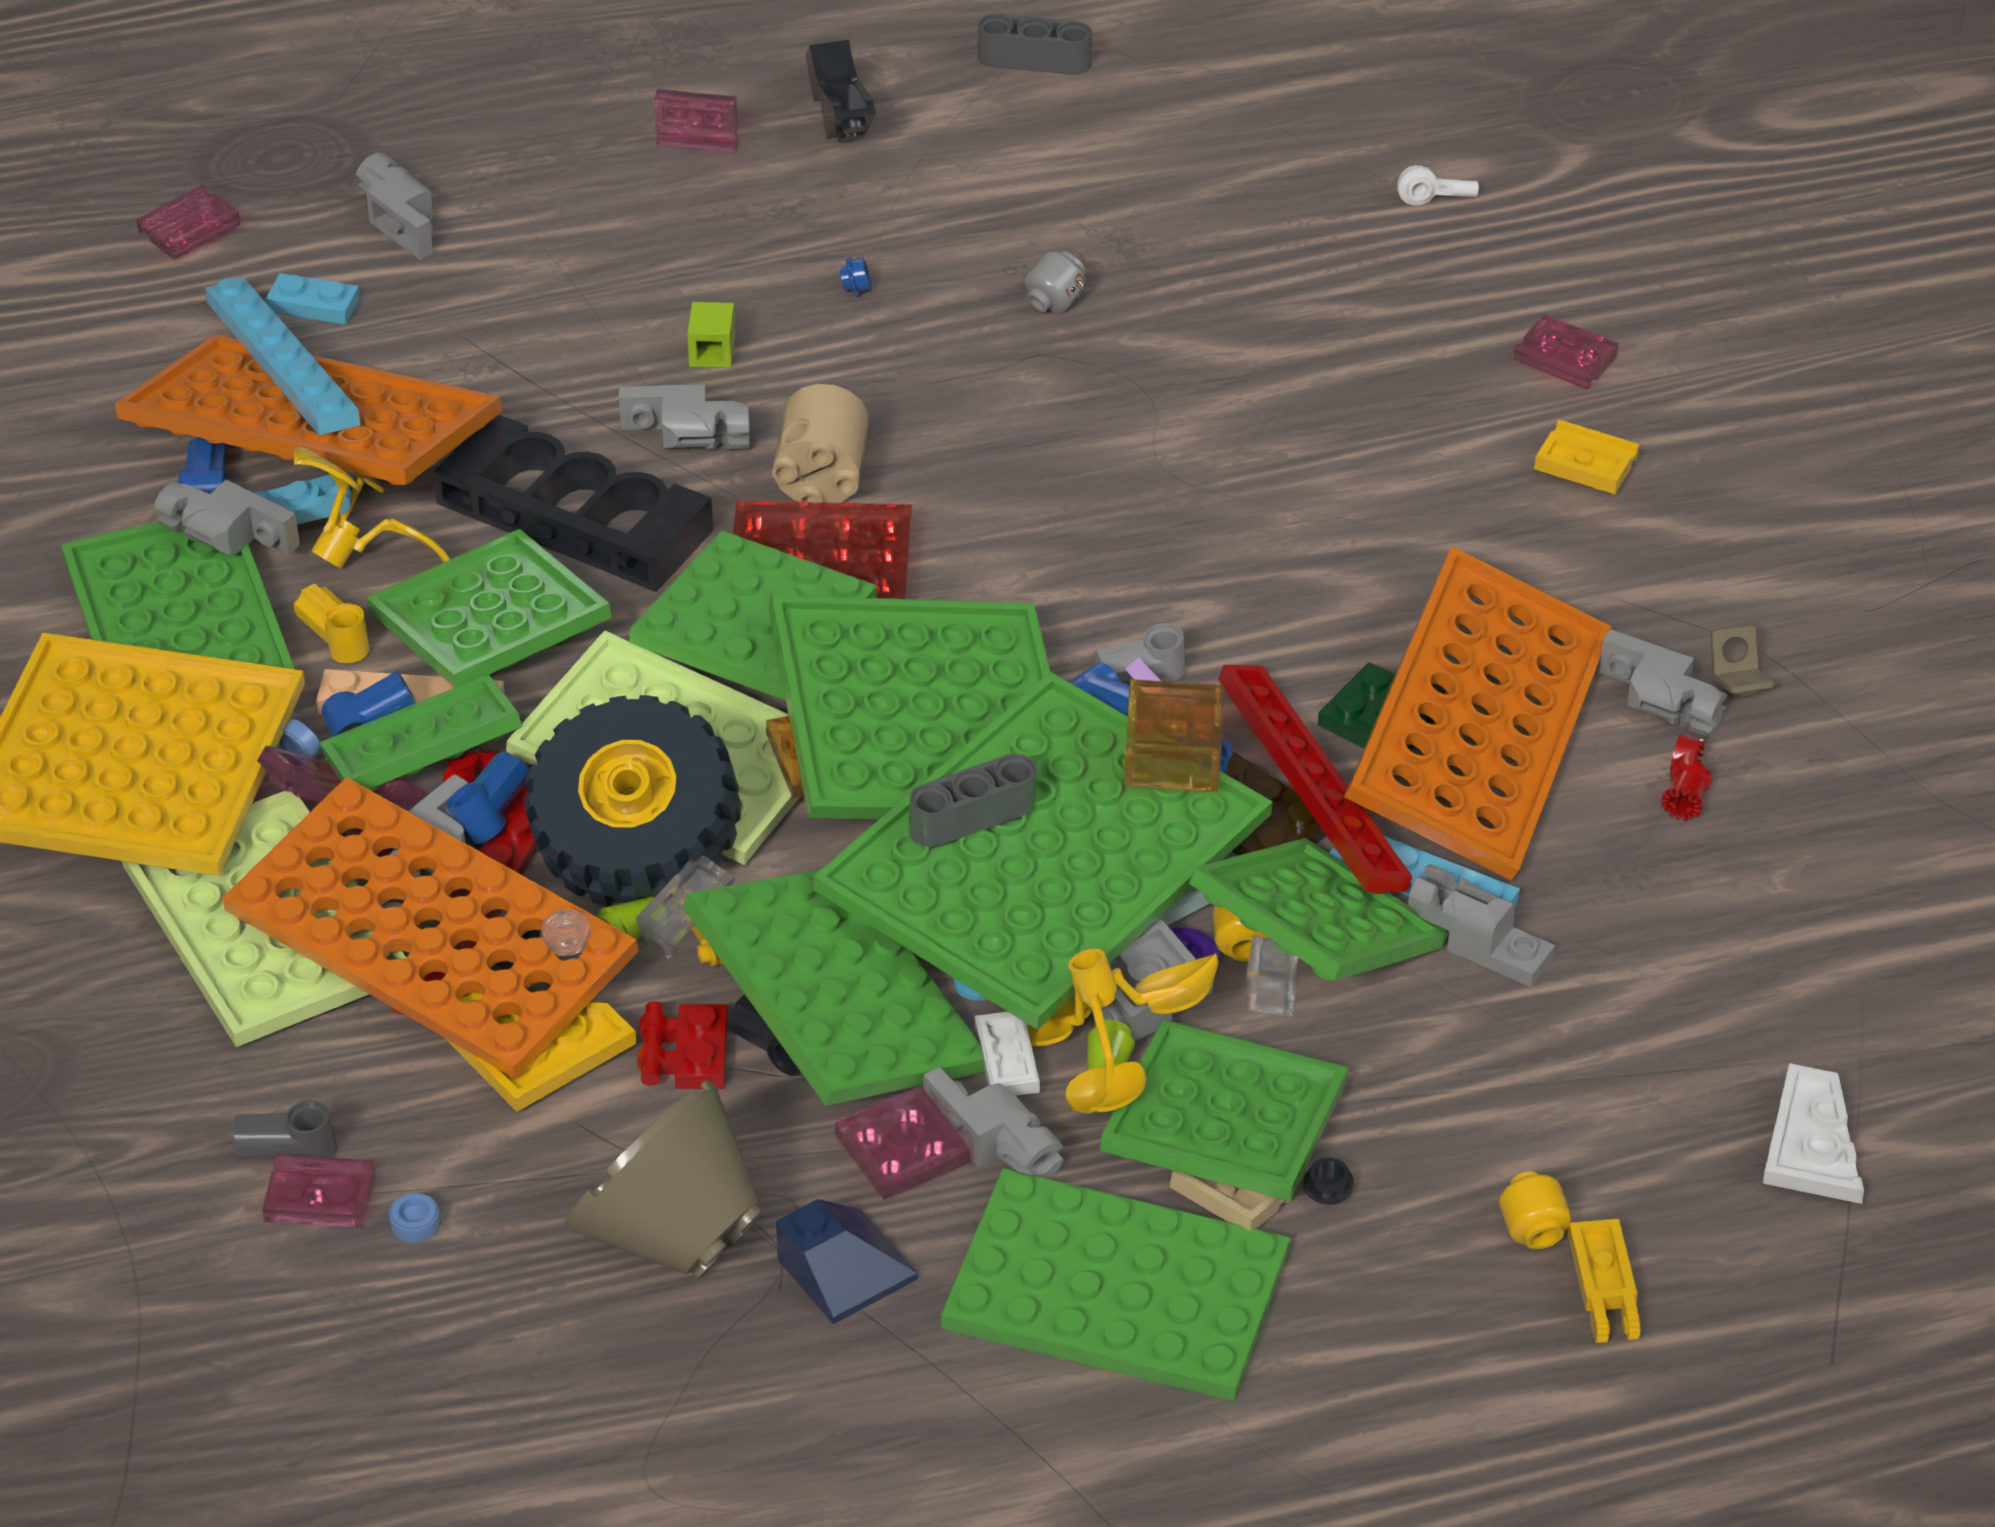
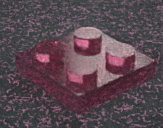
(902, 1142)

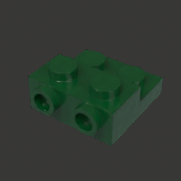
(1358, 704)

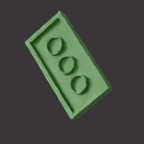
(422, 734)

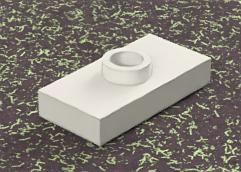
(1007, 1052)

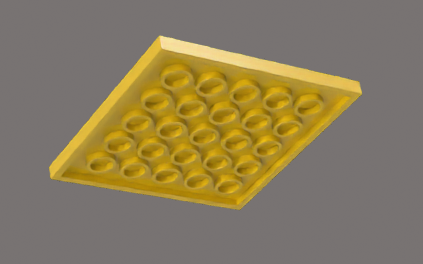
(137, 751)

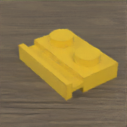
(1586, 456)

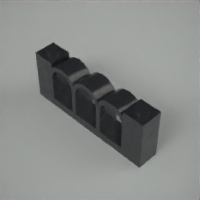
(648, 555)

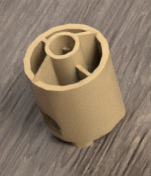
(821, 444)

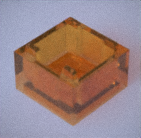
(1173, 735)

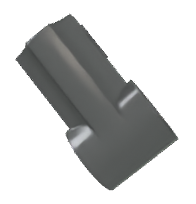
(299, 1132)

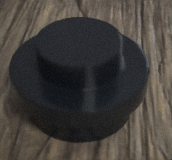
(1328, 1181)

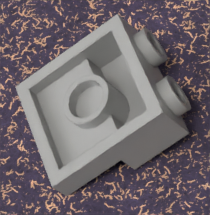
(1150, 952)

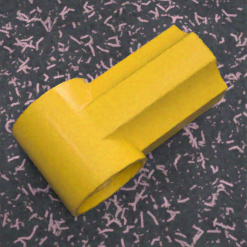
(335, 622)

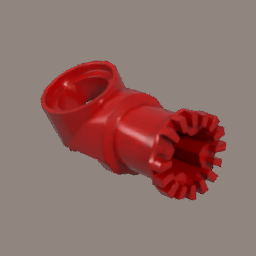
(1688, 779)

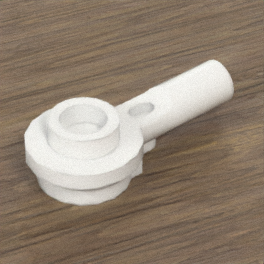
(1419, 185)

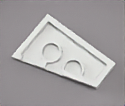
(1812, 1138)

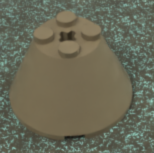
(675, 1190)

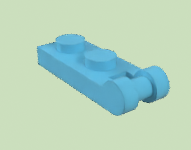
(309, 498)

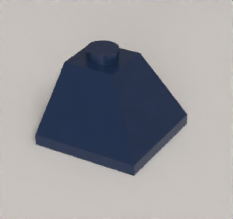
(840, 1258)

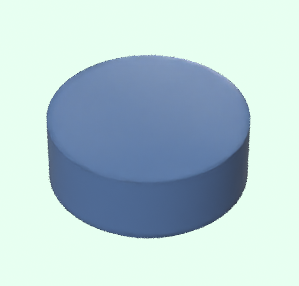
(300, 739)
(414, 1217)

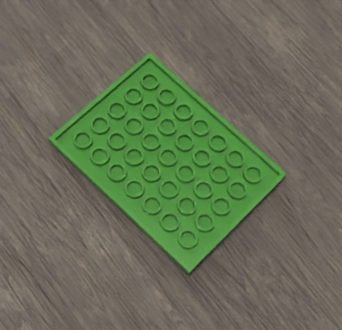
(1064, 879)

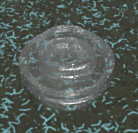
(566, 932)

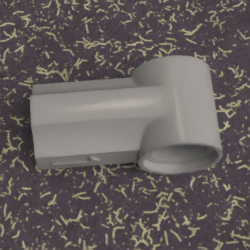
(1160, 650)

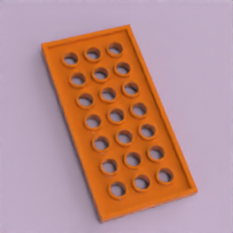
(231, 400)
(1454, 715)
(431, 949)

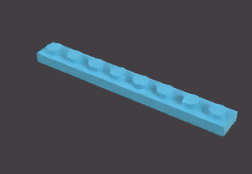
(282, 356)

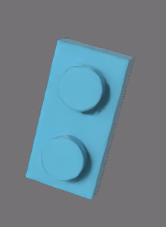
(313, 298)

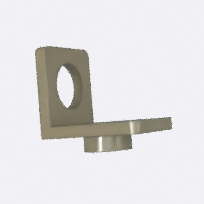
(1743, 675)

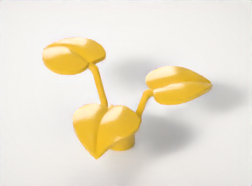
(339, 535)
(1095, 988)

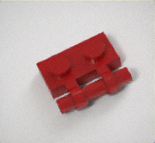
(699, 1040)

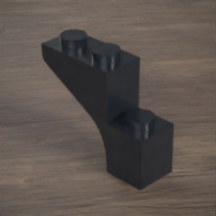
(843, 99)

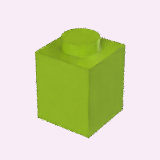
(711, 334)

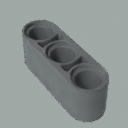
(1034, 44)
(972, 800)

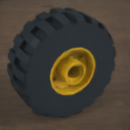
(630, 798)

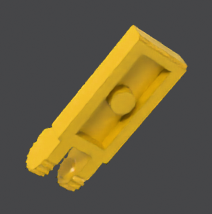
(1604, 1275)

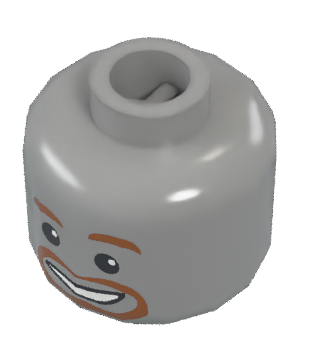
(1055, 282)

